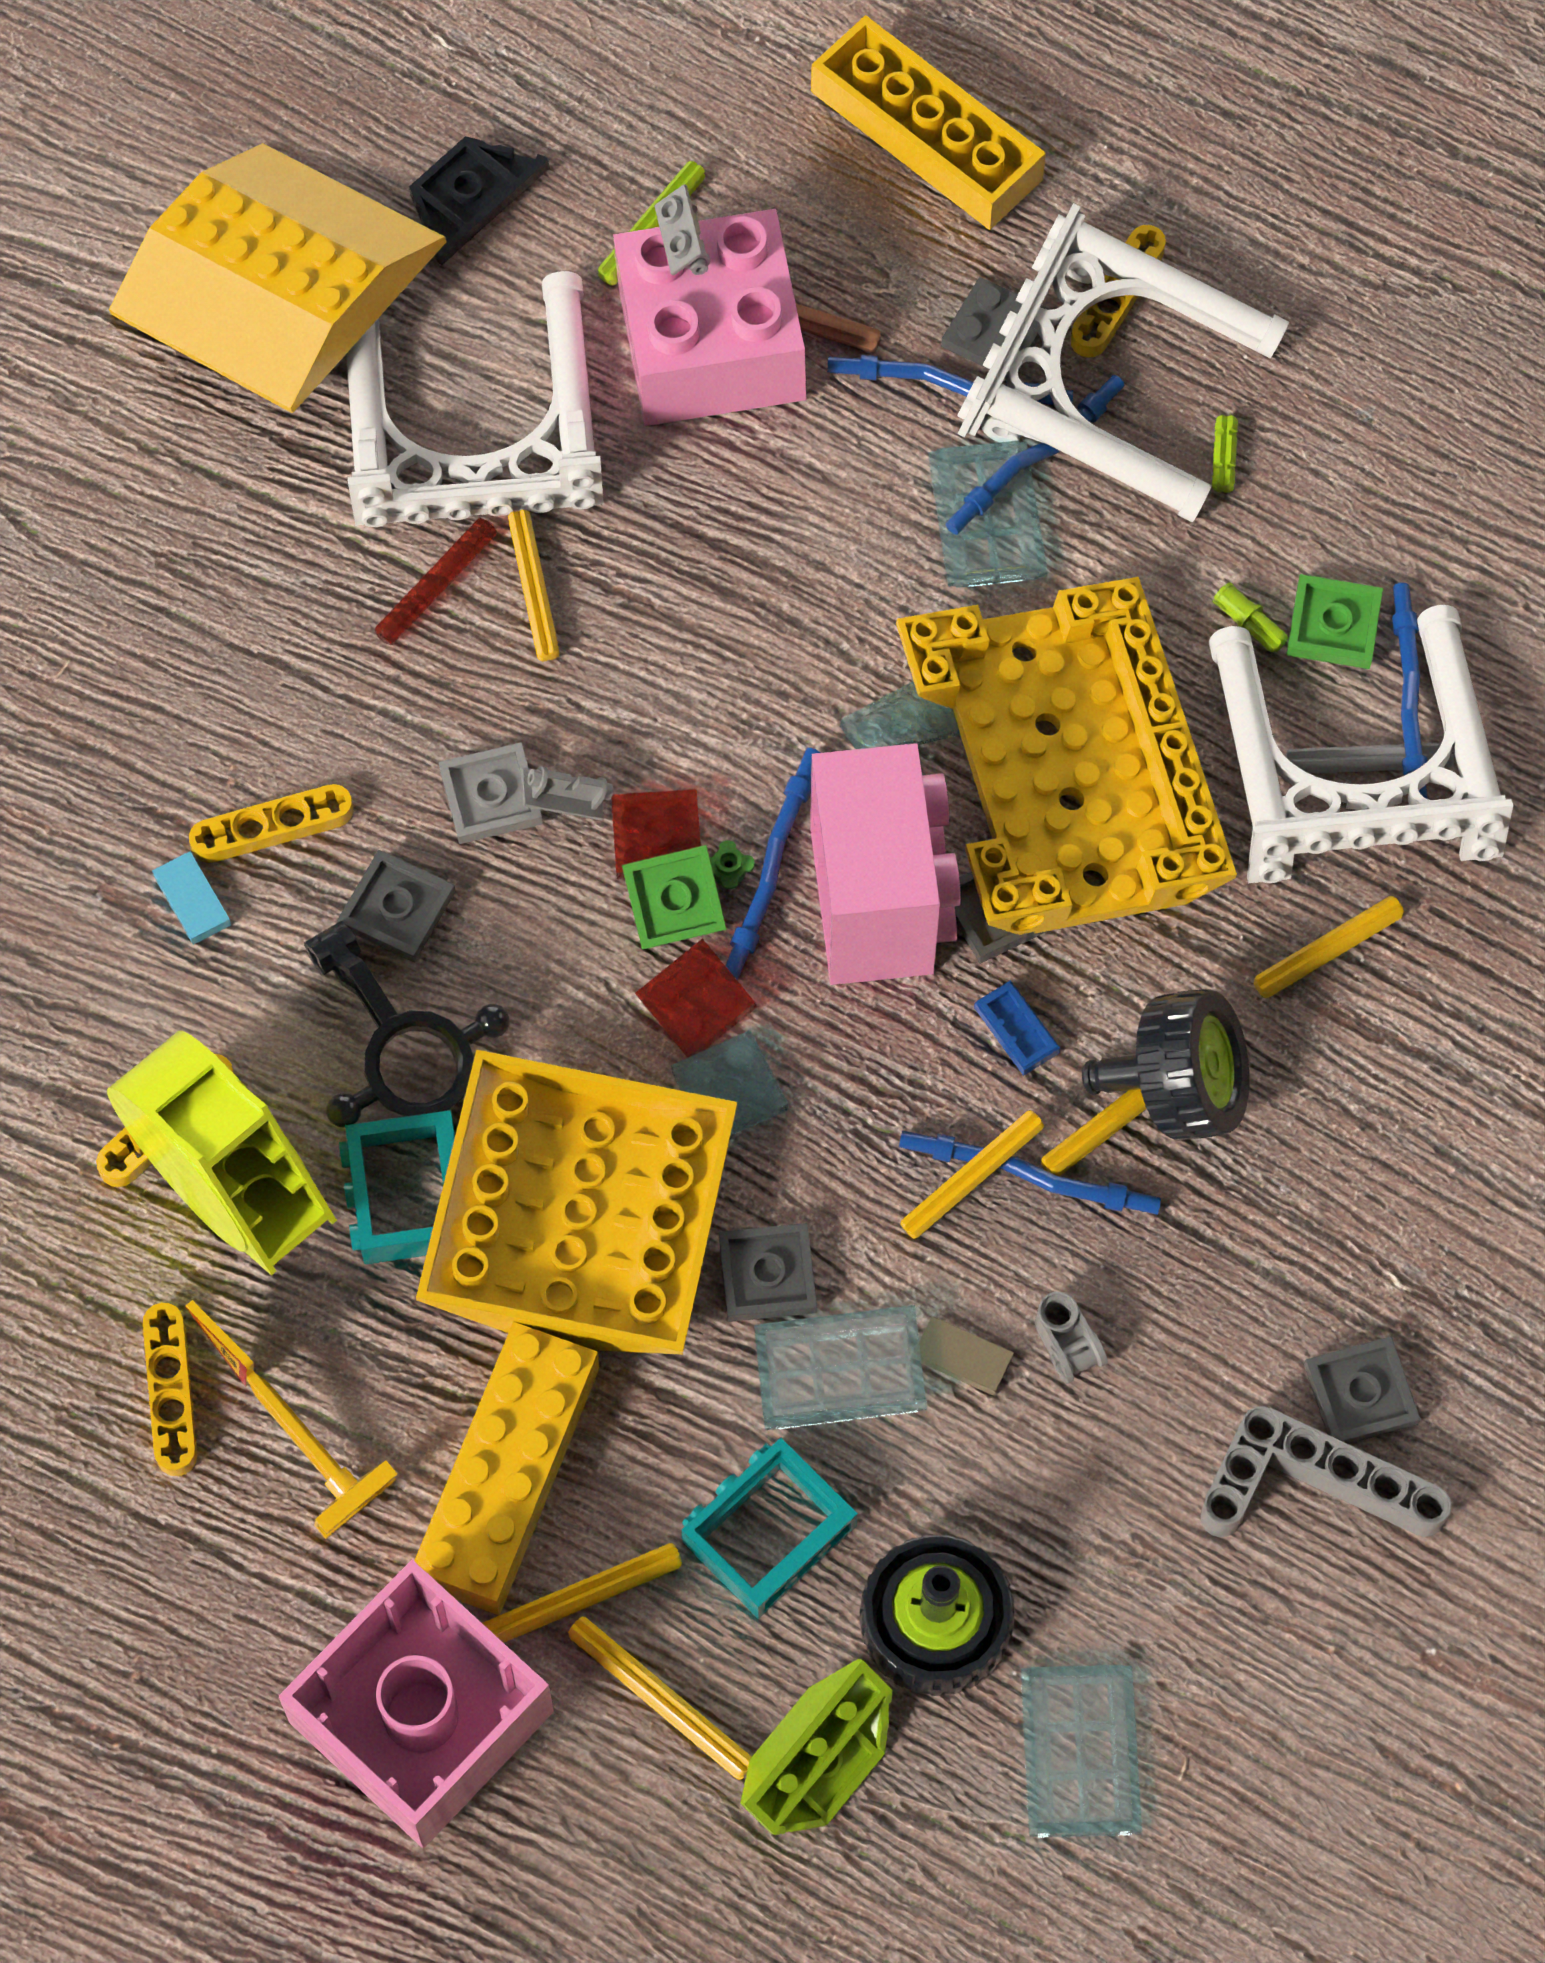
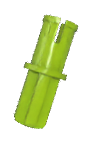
(1250, 617)

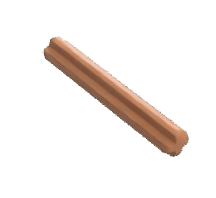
(838, 329)

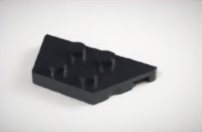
(471, 189)

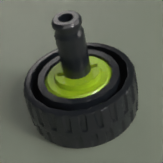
(1186, 1064)
(936, 1615)

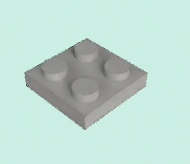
(487, 793)

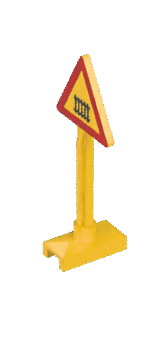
(350, 1493)

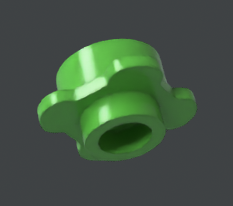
(732, 876)

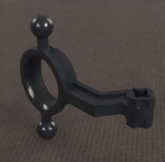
(339, 951)

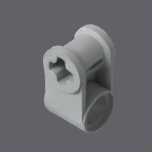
(1070, 1345)

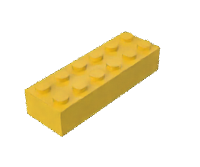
(927, 122)
(507, 1466)

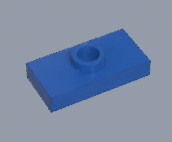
(1017, 1028)

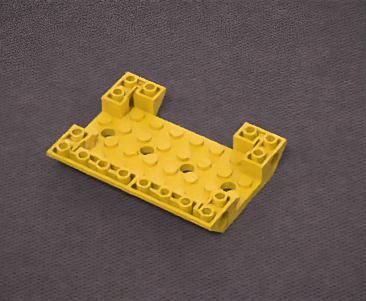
(1115, 749)

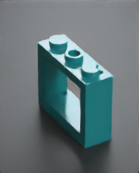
(396, 1244)
(802, 1558)

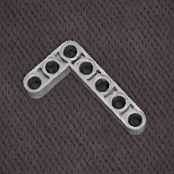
(1318, 1473)

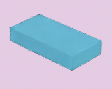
(191, 897)

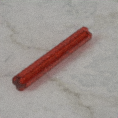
(435, 581)

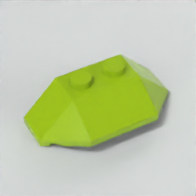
(819, 1751)

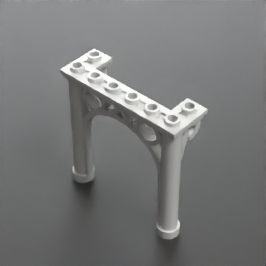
(1086, 256)
(571, 482)
(1282, 830)

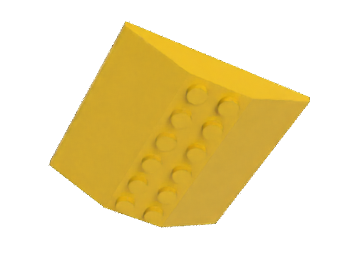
(270, 272)
(577, 1205)

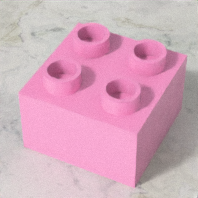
(715, 336)
(881, 863)
(417, 1703)

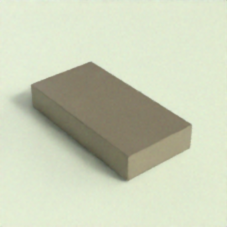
(964, 1356)

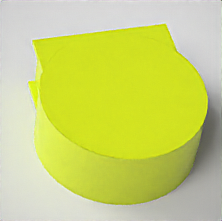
(219, 1149)

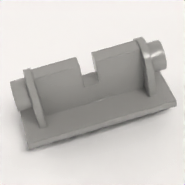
(681, 233)
(565, 793)

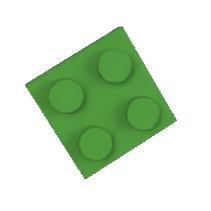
(1334, 621)
(674, 897)

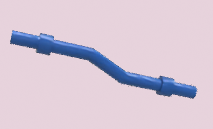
(869, 367)
(981, 498)
(1406, 627)
(746, 937)
(1113, 1196)

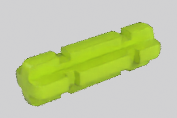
(1224, 453)

